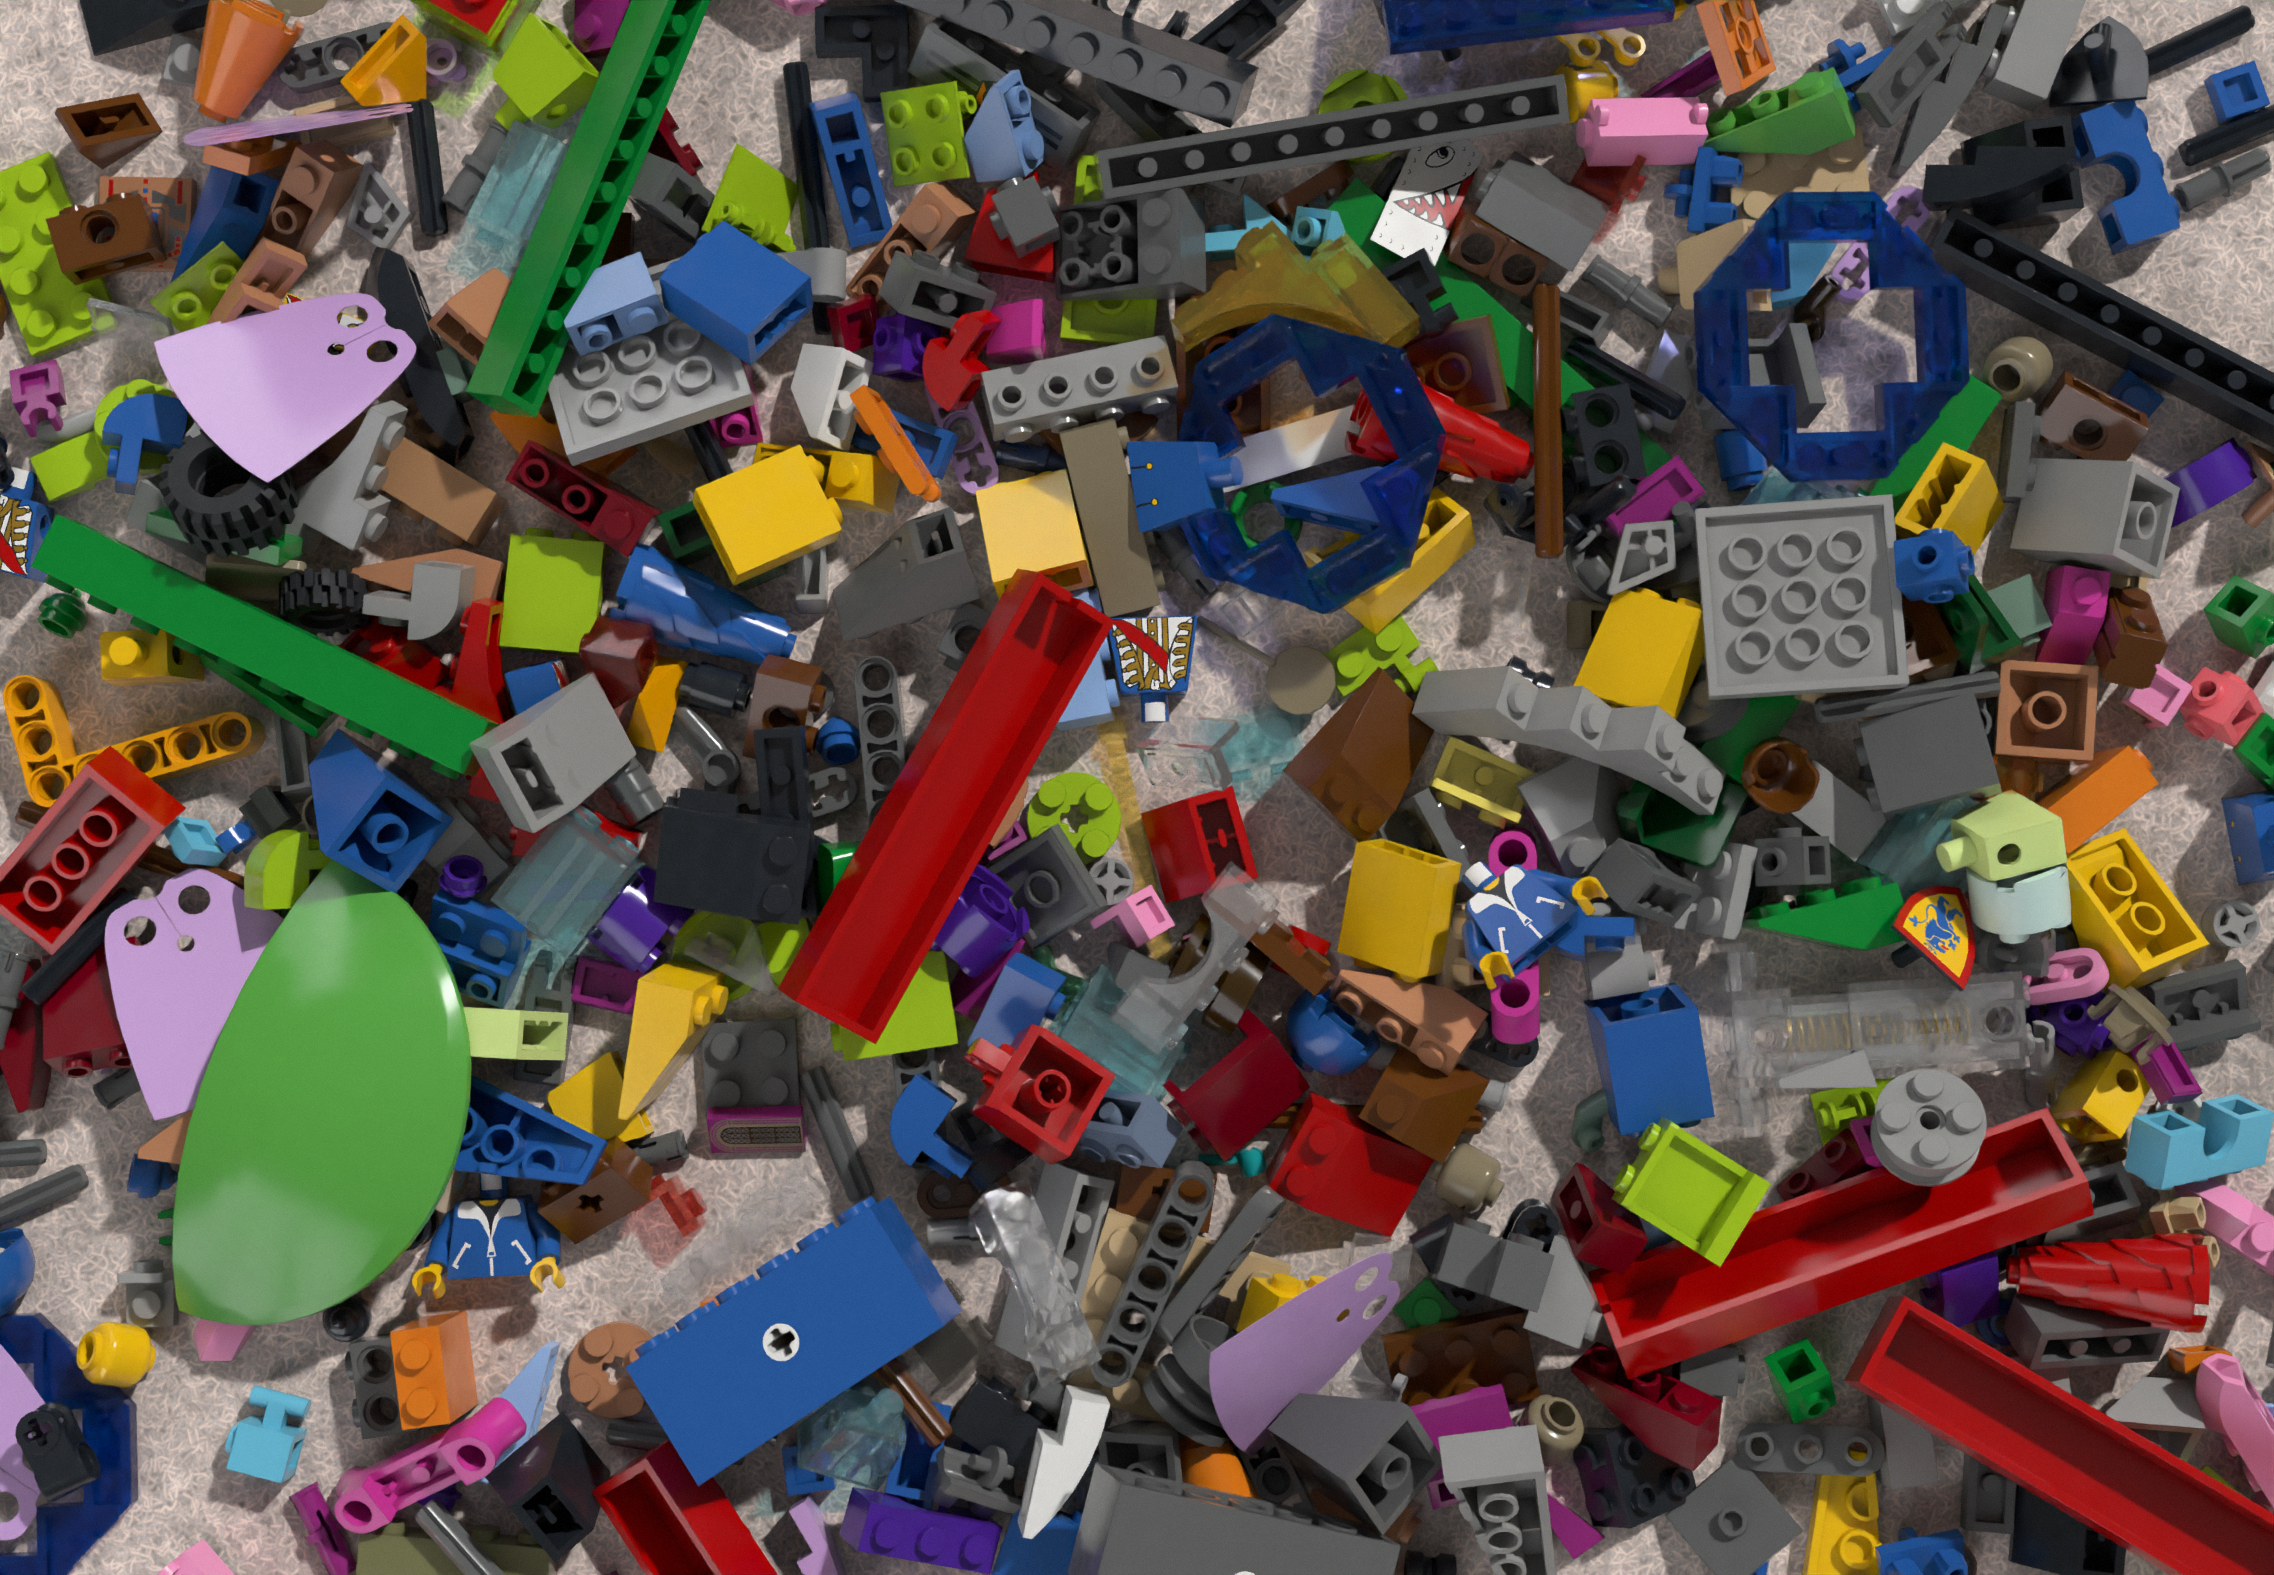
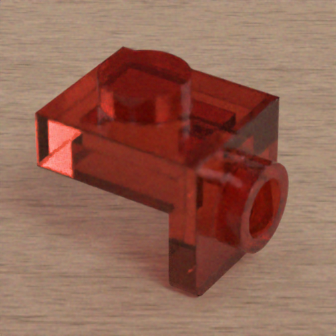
(1611, 183)
(682, 1204)

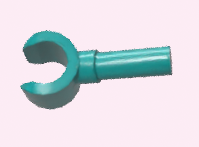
(1250, 1161)

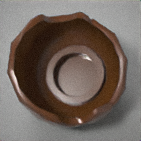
(1779, 775)

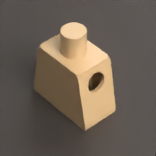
(1699, 257)

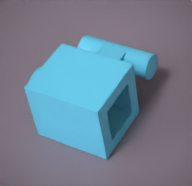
(267, 1444)

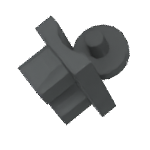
(2029, 956)
(981, 1480)

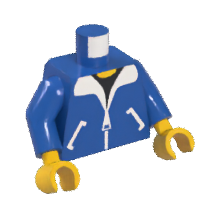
(1520, 916)
(492, 1239)

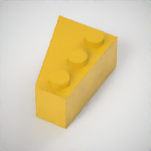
(1442, 541)

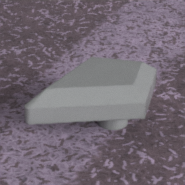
(377, 210)
(1642, 554)

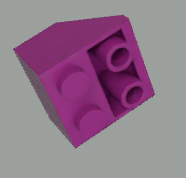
(1464, 1413)

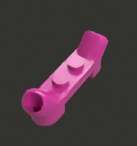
(1516, 1003)
(461, 1452)

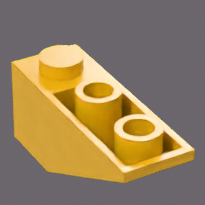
(849, 478)

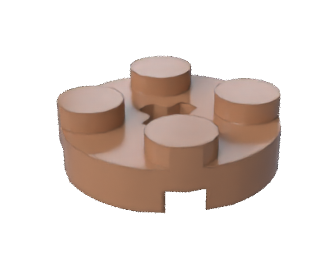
(590, 1382)

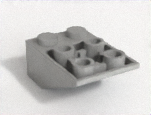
(554, 754)

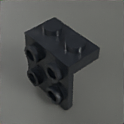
(1626, 1479)

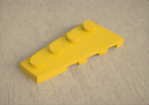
(1843, 1525)

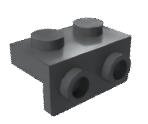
(1423, 826)
(2205, 1004)

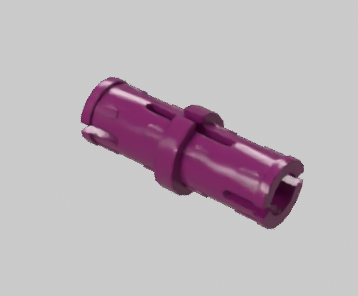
(323, 1530)

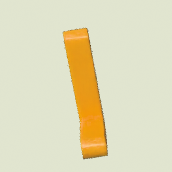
(62, 757)

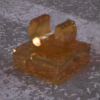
(2018, 775)

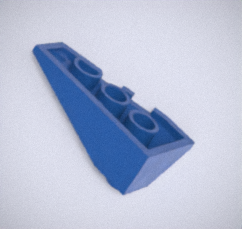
(524, 1141)

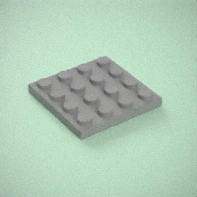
(644, 387)
(1800, 598)

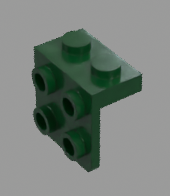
(1978, 628)
(1674, 830)

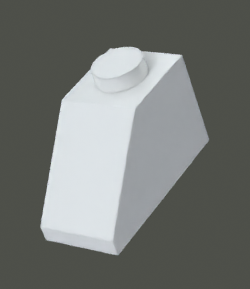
(822, 392)

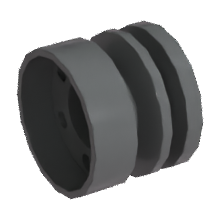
(1181, 1381)

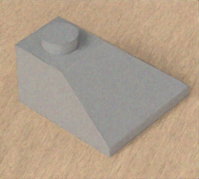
(1573, 812)
(1567, 1301)
(2163, 1413)

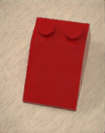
(1346, 1167)

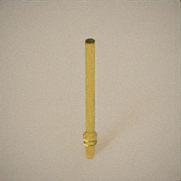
(1112, 735)

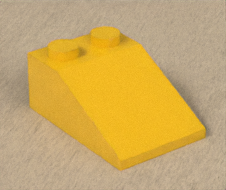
(2128, 912)
(669, 1020)

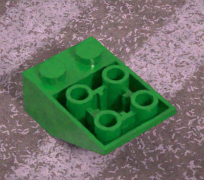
(1845, 921)

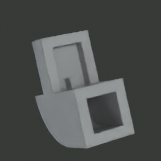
(435, 603)

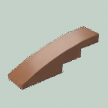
(260, 282)

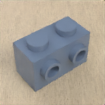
(1130, 1130)

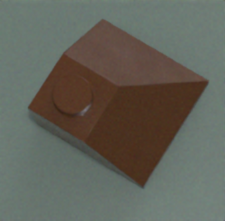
(1423, 1103)

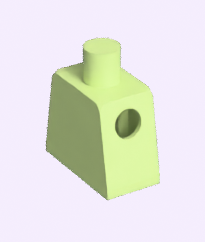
(2004, 838)

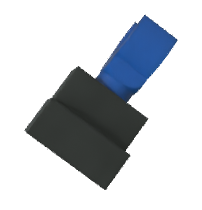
(264, 814)

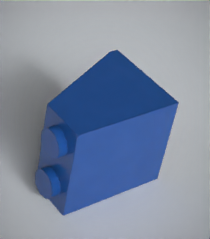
(372, 812)
(1650, 1058)

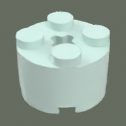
(2021, 903)

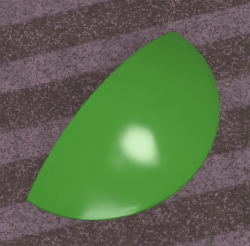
(322, 1111)

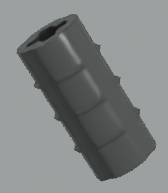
(634, 793)

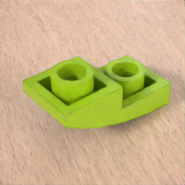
(70, 467)

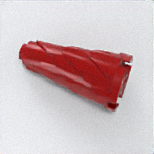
(1471, 447)
(2126, 1278)

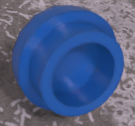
(838, 741)
(150, 1177)

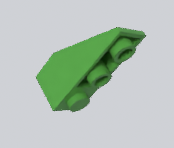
(1786, 121)

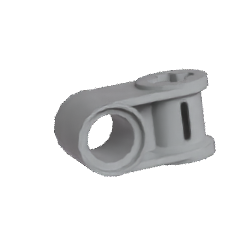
(826, 271)

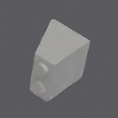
(2096, 516)

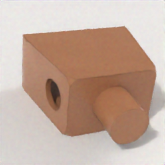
(471, 313)

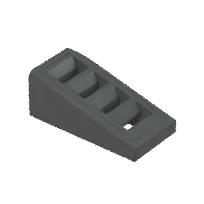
(1128, 964)

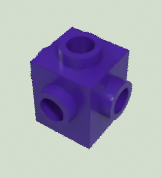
(900, 347)
(2075, 1029)

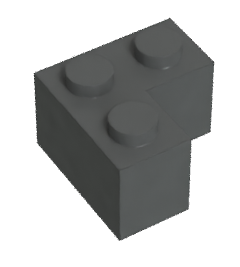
(1492, 1266)

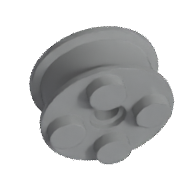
(1928, 1127)

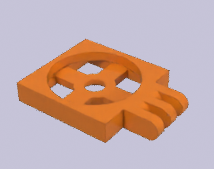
(1751, 49)

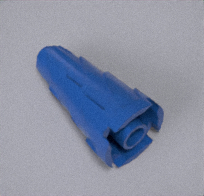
(695, 612)

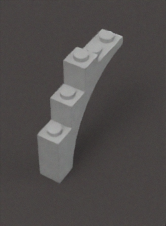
(334, 503)
(1574, 721)

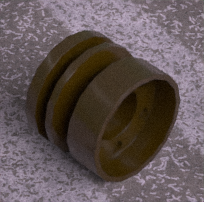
(1234, 989)

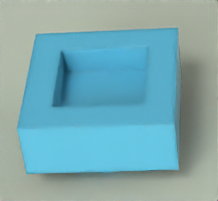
(195, 842)

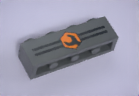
(977, 63)

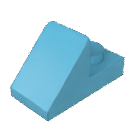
(1223, 239)

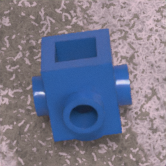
(1933, 566)

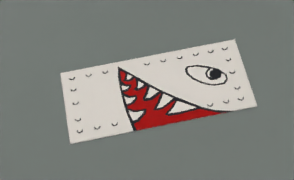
(1427, 198)

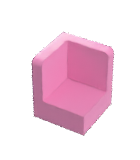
(2160, 700)
(1138, 917)

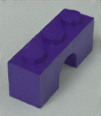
(896, 1529)

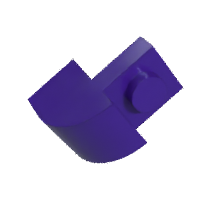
(2211, 479)

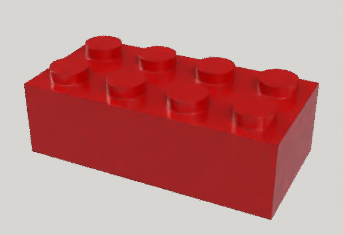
(83, 849)

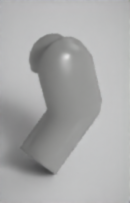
(73, 427)

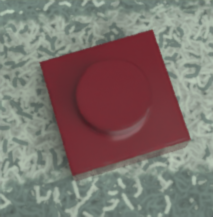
(853, 322)

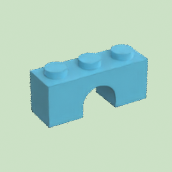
(2177, 1151)

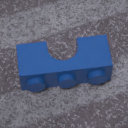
(2119, 138)

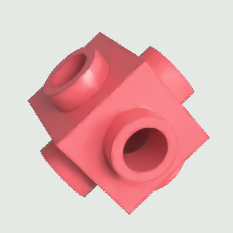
(2220, 706)

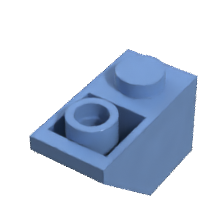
(1004, 134)
(615, 306)

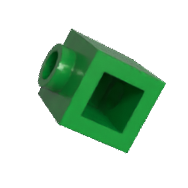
(2243, 616)
(1800, 1381)

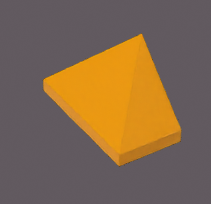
(391, 68)
(656, 705)

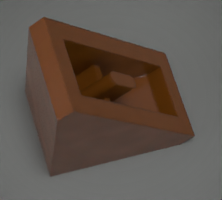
(108, 127)

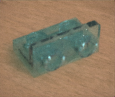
(1264, 741)

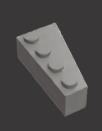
(1503, 1496)

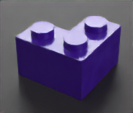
(1963, 1290)

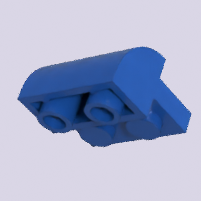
(480, 945)

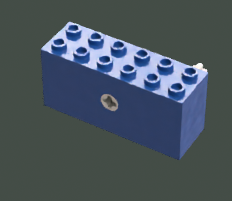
(791, 1336)

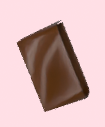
(1468, 224)

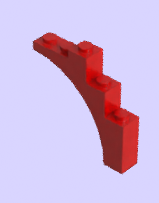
(482, 690)

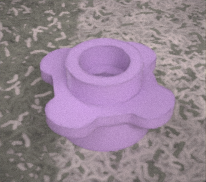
(453, 69)

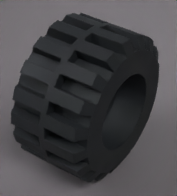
(229, 521)

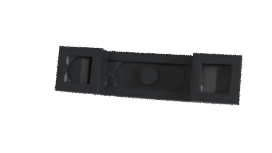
(1245, 26)

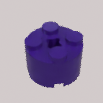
(636, 924)
(982, 924)

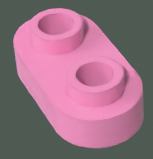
(2071, 976)

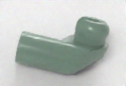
(1588, 1122)

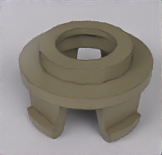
(2132, 1021)

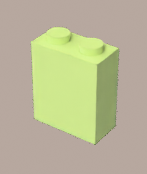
(516, 1034)

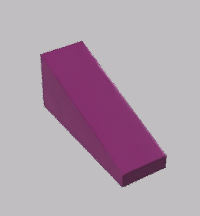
(1689, 81)
(1571, 1529)

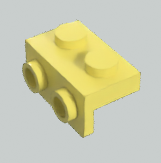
(1480, 782)

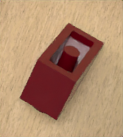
(1597, 1225)

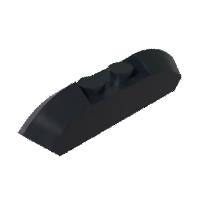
(433, 413)

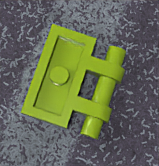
(1365, 652)

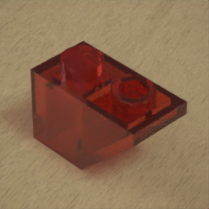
(620, 656)

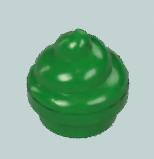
(63, 614)

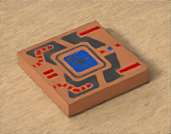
(173, 209)

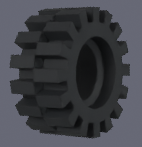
(323, 601)

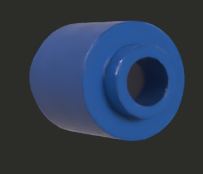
(1738, 461)

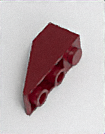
(584, 497)
(1656, 1407)

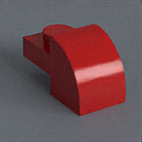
(953, 364)

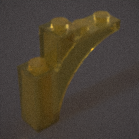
(1331, 290)

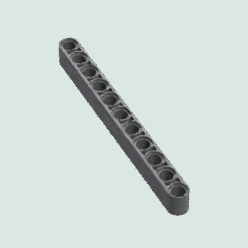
(873, 752)

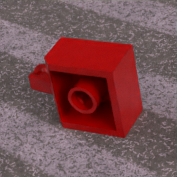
(1012, 1094)

